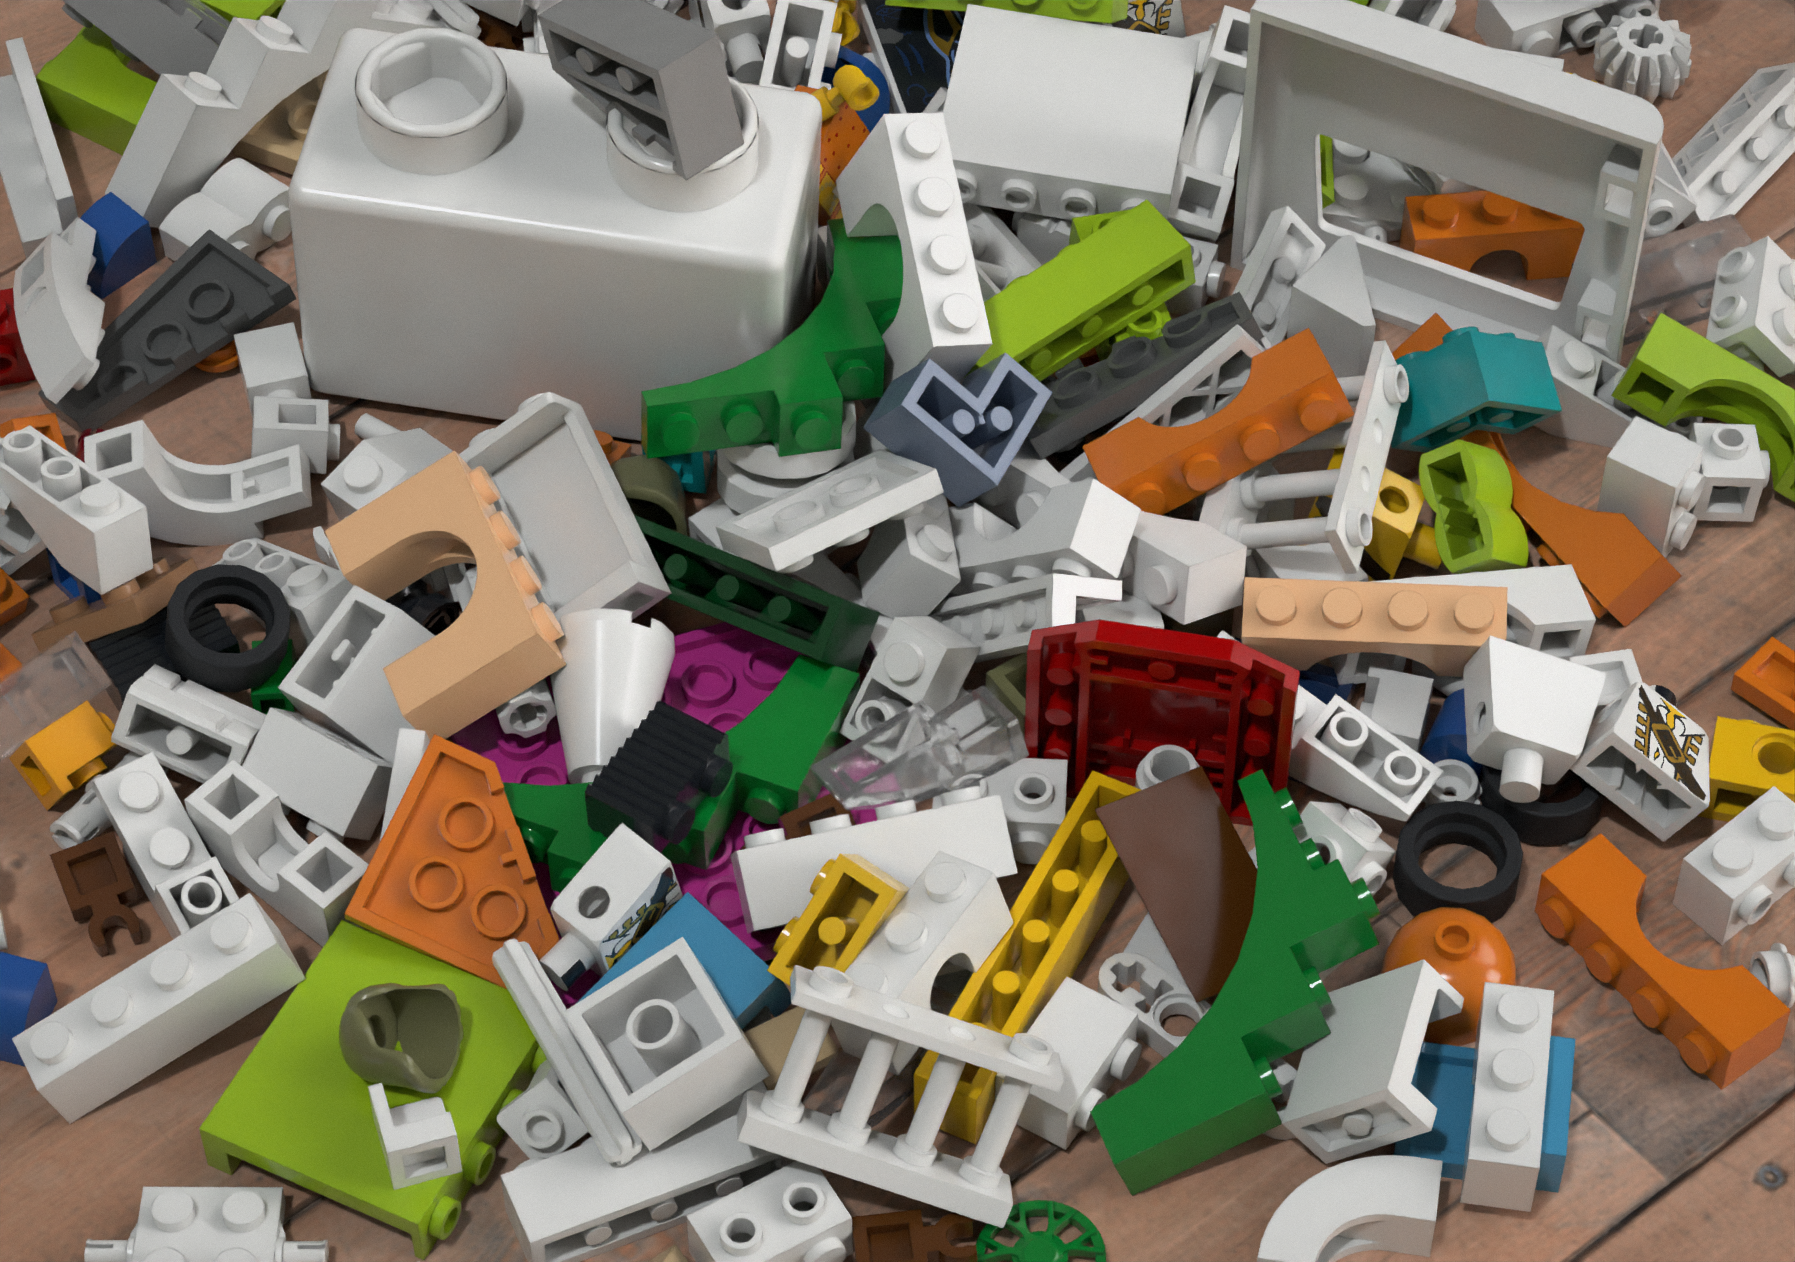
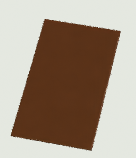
(1187, 873)

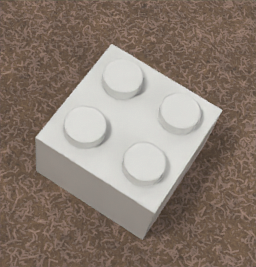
(665, 1044)

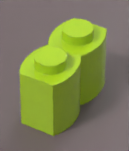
(1473, 503)

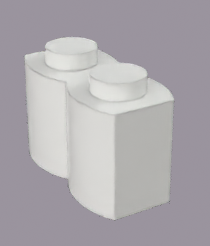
(237, 205)

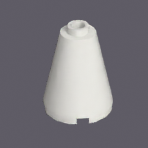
(608, 684)

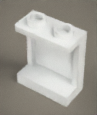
(1357, 1081)

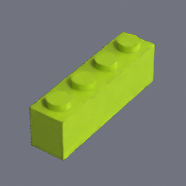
(1089, 292)

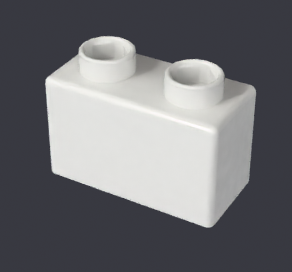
(509, 240)

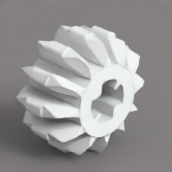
(1642, 56)

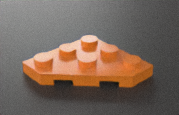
(454, 868)

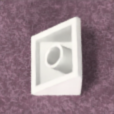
(1336, 308)

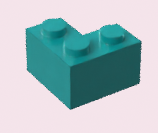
(1471, 386)

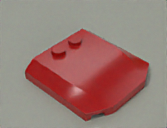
(1120, 689)

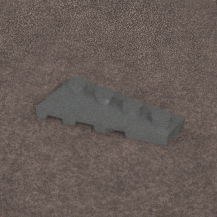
(173, 327)
(1132, 373)

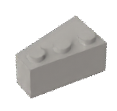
(161, 33)
(651, 69)

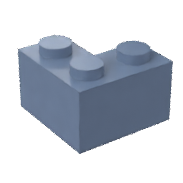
(960, 428)

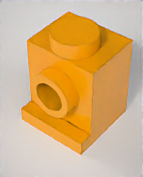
(65, 754)

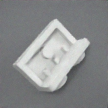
(1756, 304)

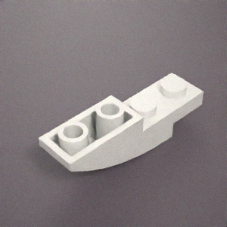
(58, 312)
(1356, 758)
(163, 845)

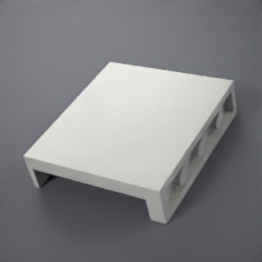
(1066, 114)

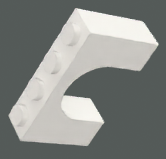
(909, 188)

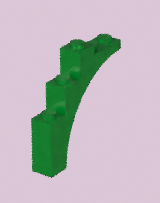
(800, 384)
(769, 776)
(1220, 1077)

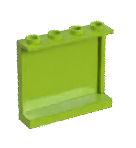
(312, 1117)

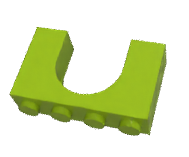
(102, 98)

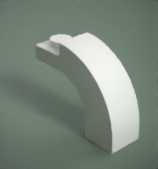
(199, 501)
(1357, 1208)

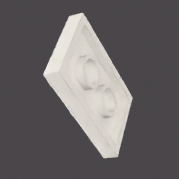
(830, 511)

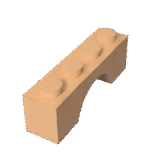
(1326, 618)

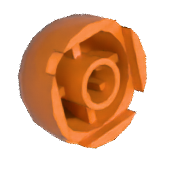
(1465, 953)

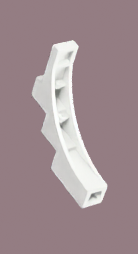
(260, 62)

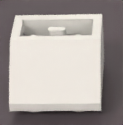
(342, 673)

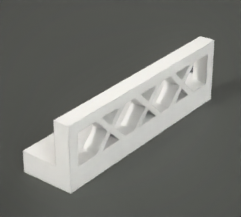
(1740, 145)
(30, 156)
(1277, 261)
(1193, 393)
(1005, 615)

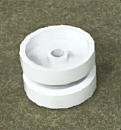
(757, 474)

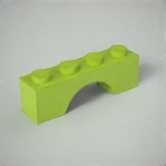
(1689, 376)

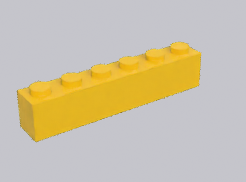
(1049, 937)

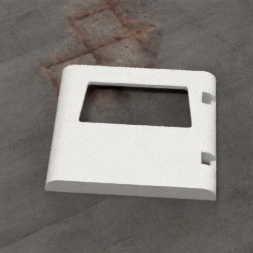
(1461, 116)

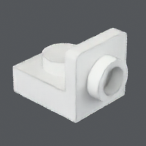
(542, 1116)

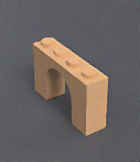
(503, 634)

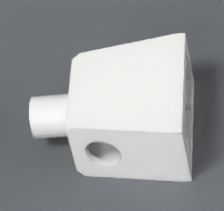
(1527, 714)

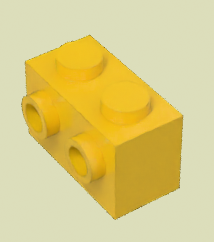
(841, 918)

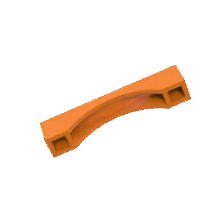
(1608, 552)

